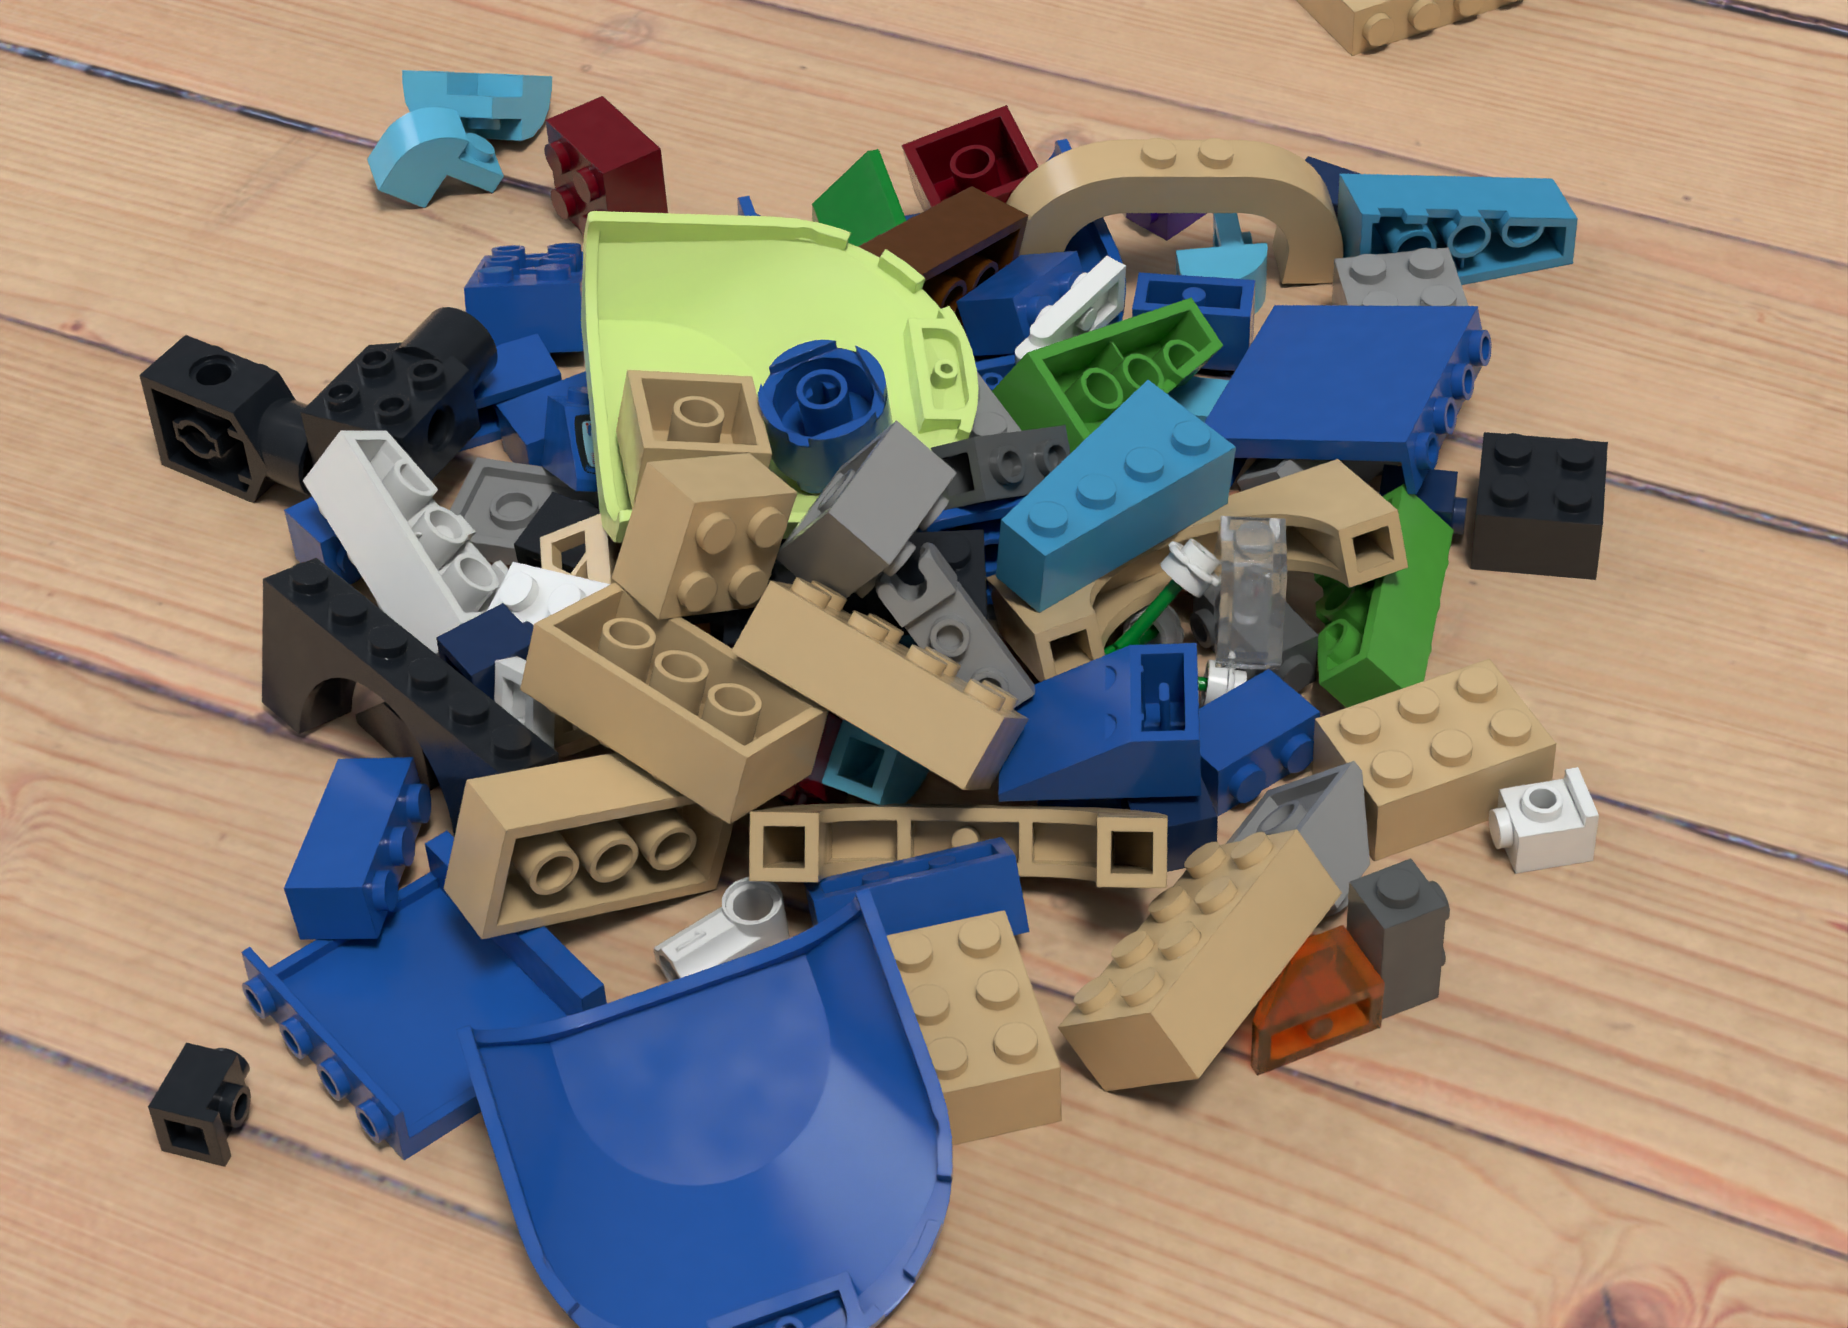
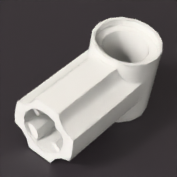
(747, 922)

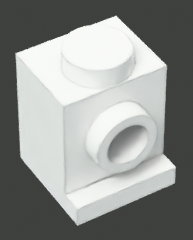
(1546, 823)

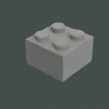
(1398, 279)
(869, 514)

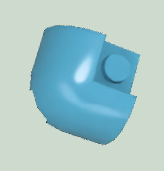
(486, 102)

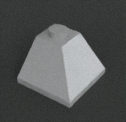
(1328, 815)

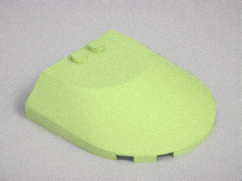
(736, 297)

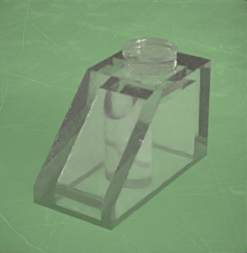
(1250, 592)

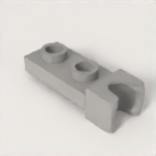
(948, 621)

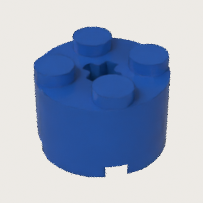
(822, 409)

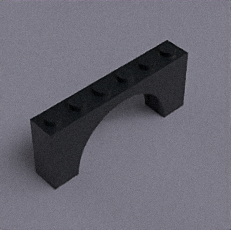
(329, 636)

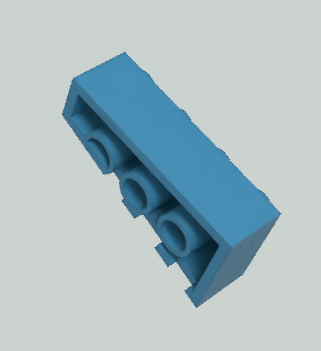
(1487, 222)
(1114, 498)

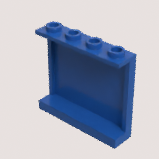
(1353, 385)
(388, 1008)

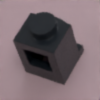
(201, 1103)

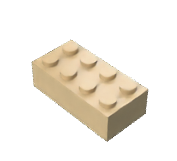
(879, 684)
(673, 702)
(577, 844)
(1199, 961)

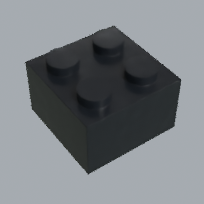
(1540, 505)

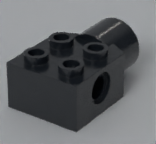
(411, 390)
(226, 420)

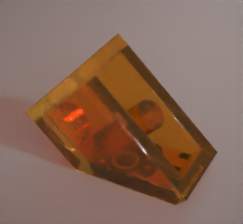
(1317, 1002)

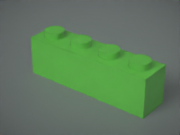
(1097, 371)
(1384, 628)

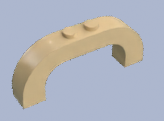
(1185, 179)
(1048, 841)

